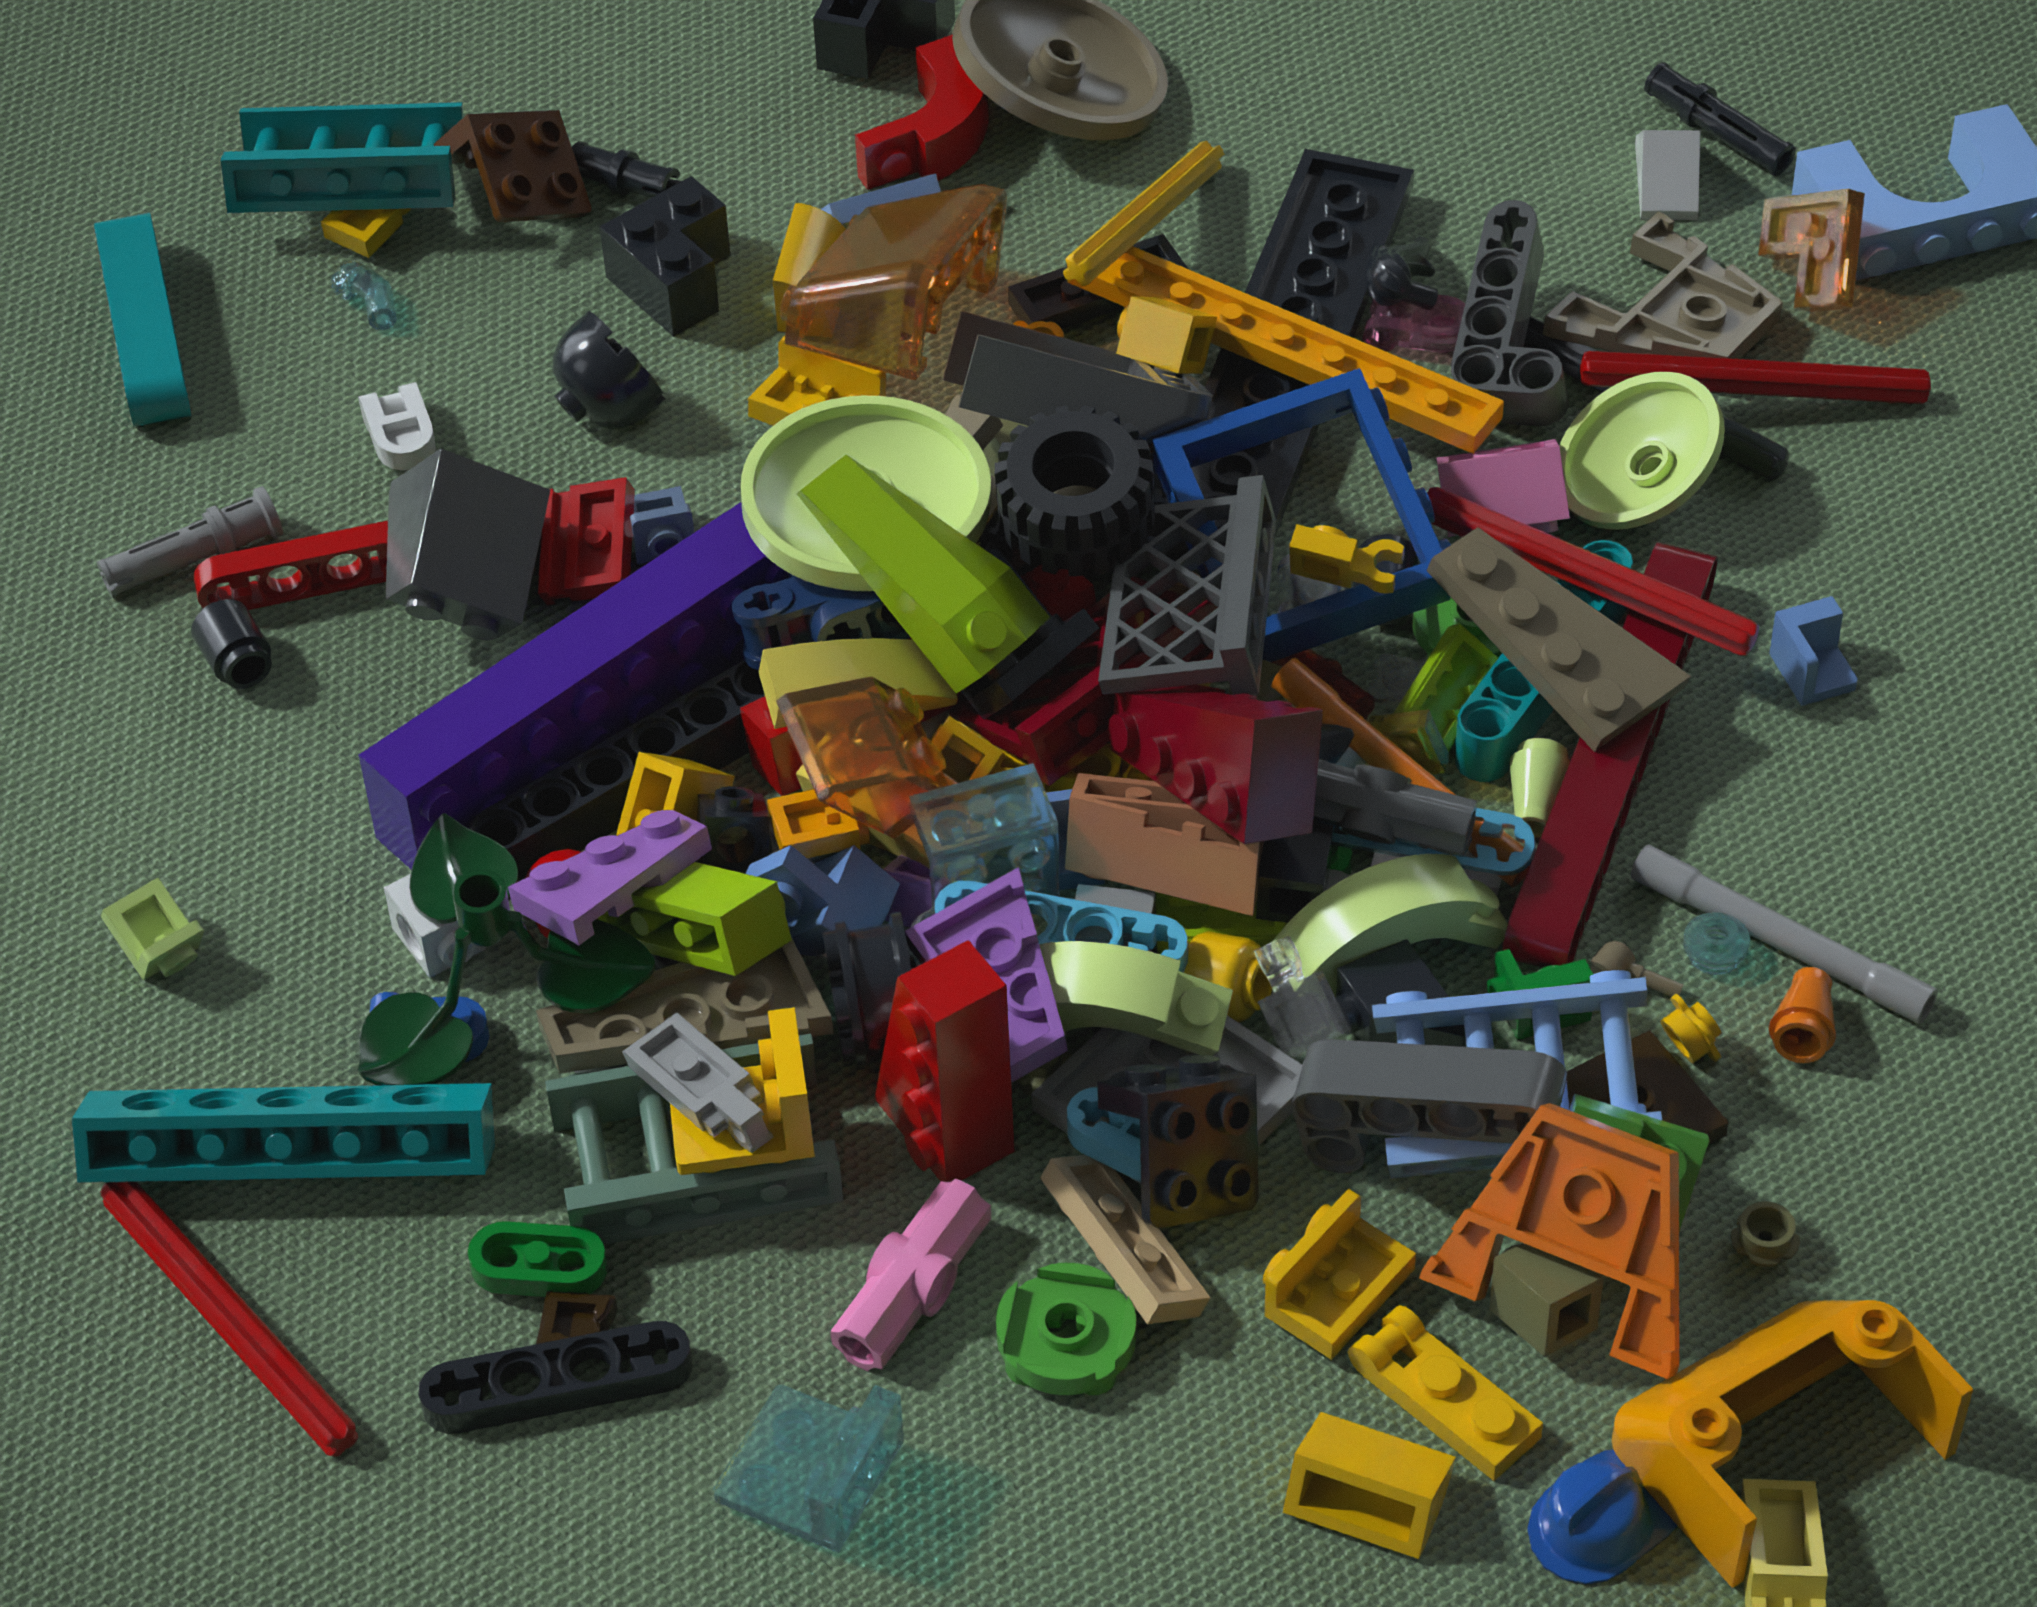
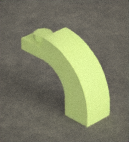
(1394, 902)
(1135, 994)

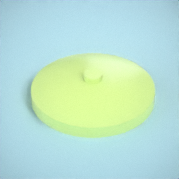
(892, 437)

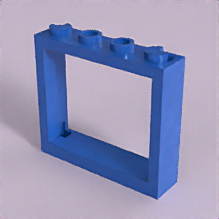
(1283, 415)

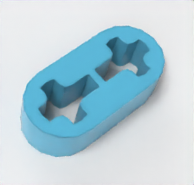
(1109, 1143)

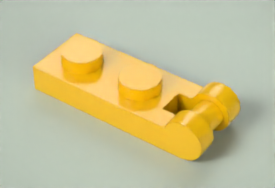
(1446, 1393)

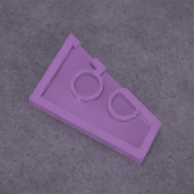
(580, 889)
(1004, 933)

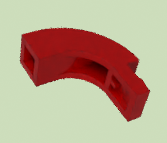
(936, 136)

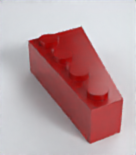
(950, 1064)

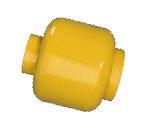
(1231, 964)

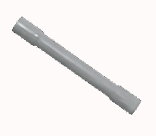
(1876, 980)

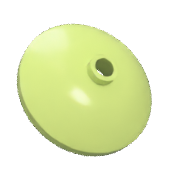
(1641, 450)

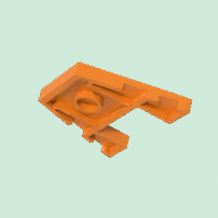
(1593, 1202)

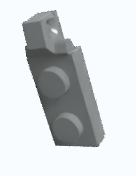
(700, 1081)

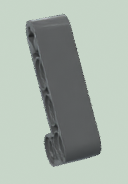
(1501, 305)
(1415, 1092)

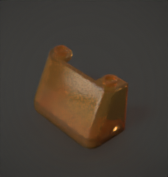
(892, 274)

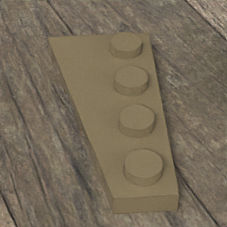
(1563, 646)
(719, 1005)

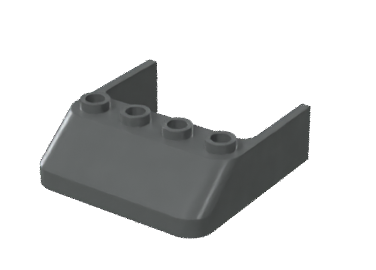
(1027, 372)

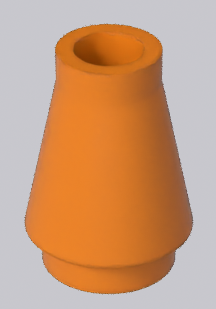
(1805, 1018)

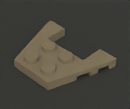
(1688, 313)

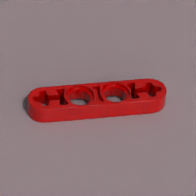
(308, 555)

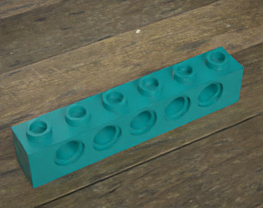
(284, 1132)

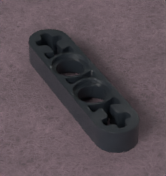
(558, 1387)

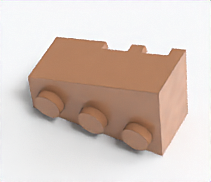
(1157, 843)

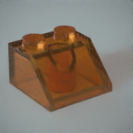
(864, 749)

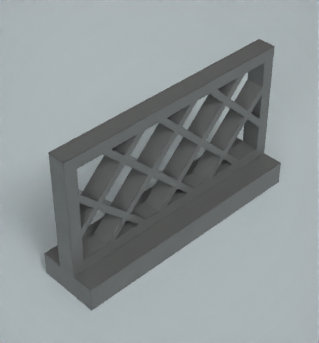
(1239, 622)

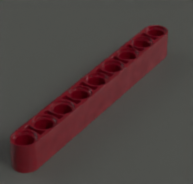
(1598, 794)

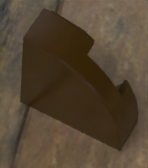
(575, 1315)

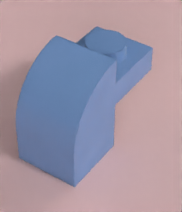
(827, 892)

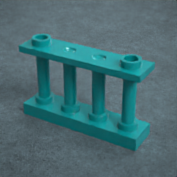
(341, 158)

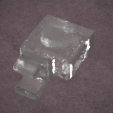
(1301, 1007)

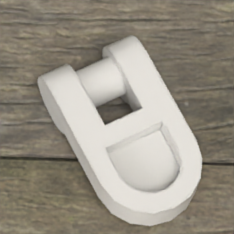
(399, 427)

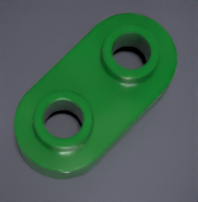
(539, 1257)

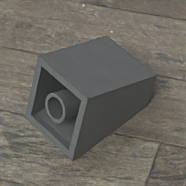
(463, 543)

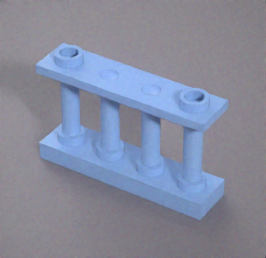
(1412, 1012)

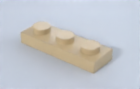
(1130, 1250)

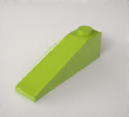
(936, 582)

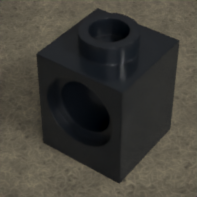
(734, 808)

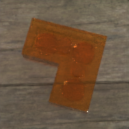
(1826, 238)

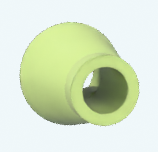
(1536, 779)

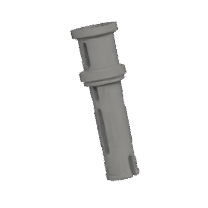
(217, 532)

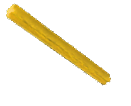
(1143, 213)

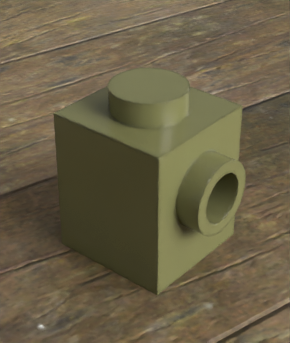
(1545, 1297)

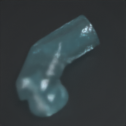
(375, 290)

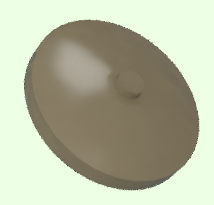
(1062, 65)

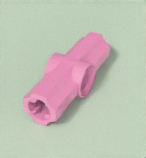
(911, 1275)

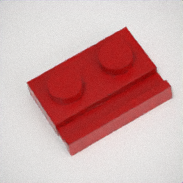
(586, 540)

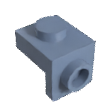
(659, 522)

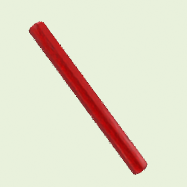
(1765, 376)
(1599, 574)
(231, 1317)

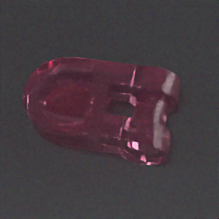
(1415, 327)

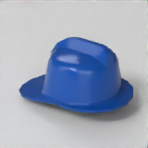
(1596, 1521)

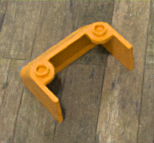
(1695, 1419)

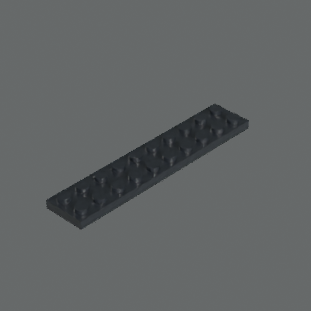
(1318, 271)

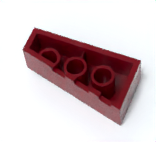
(1225, 755)

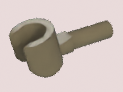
(1618, 956)

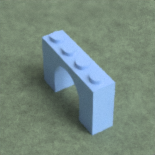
(1898, 233)

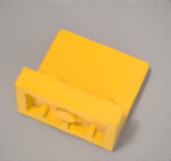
(784, 1107)

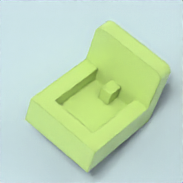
(153, 930)

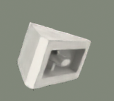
(1668, 173)

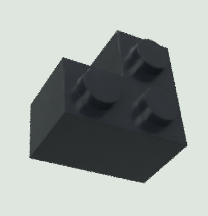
(855, 32)
(668, 254)

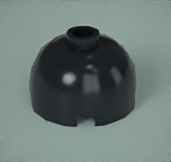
(602, 377)

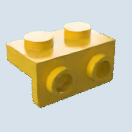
(810, 379)
(1334, 1276)

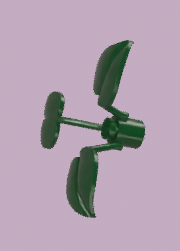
(467, 881)

